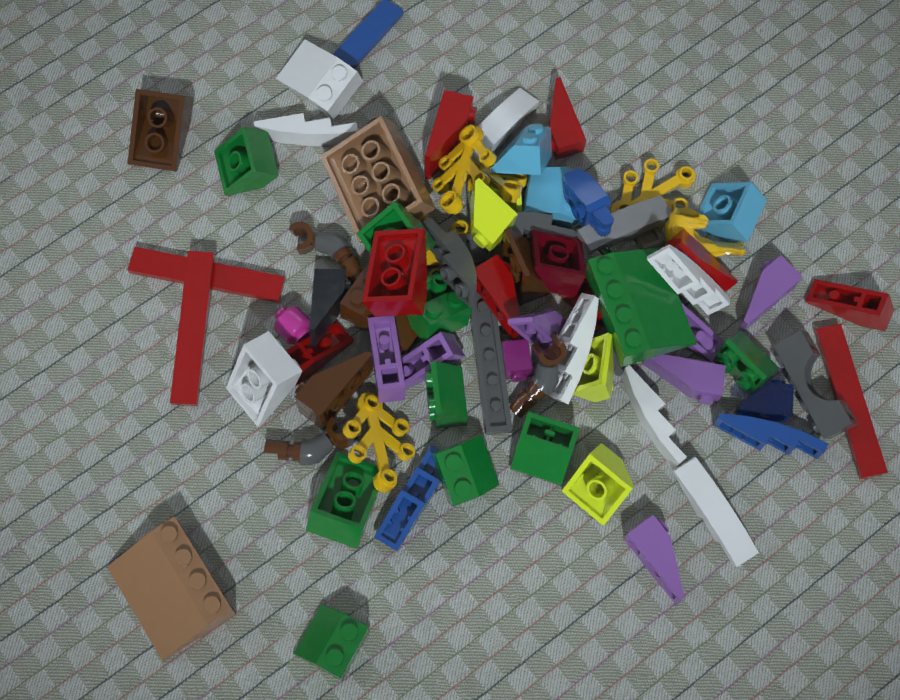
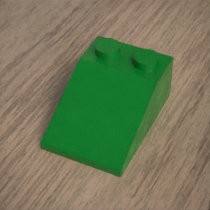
(344, 501)

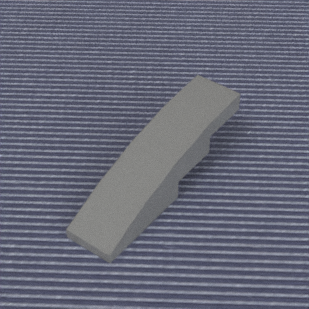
(627, 223)

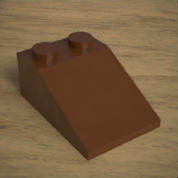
(159, 129)
(519, 256)
(357, 313)
(331, 389)

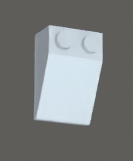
(320, 78)
(262, 377)

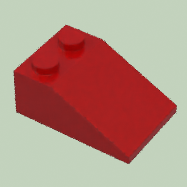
(453, 115)
(397, 273)

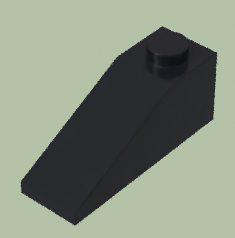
(328, 291)

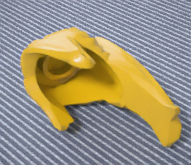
(691, 220)

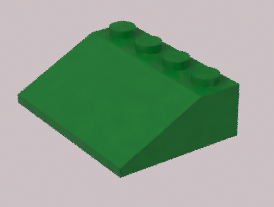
(638, 306)

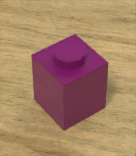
(517, 360)

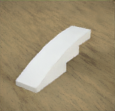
(505, 120)
(296, 131)
(688, 278)
(577, 337)
(648, 408)
(715, 511)

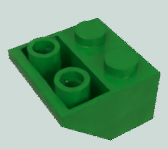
(442, 310)
(746, 363)
(448, 395)
(544, 448)

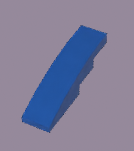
(760, 432)
(410, 503)

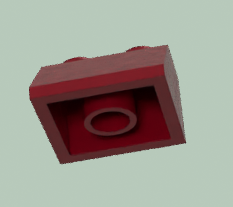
(558, 262)

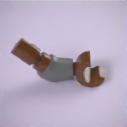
(330, 244)
(545, 376)
(311, 450)

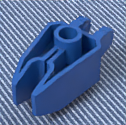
(588, 201)

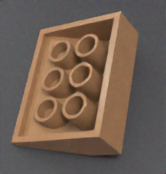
(373, 172)
(170, 589)

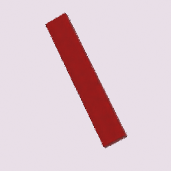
(225, 277)
(192, 328)
(846, 387)

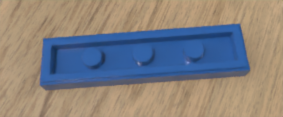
(369, 33)

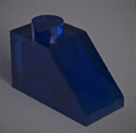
(769, 402)

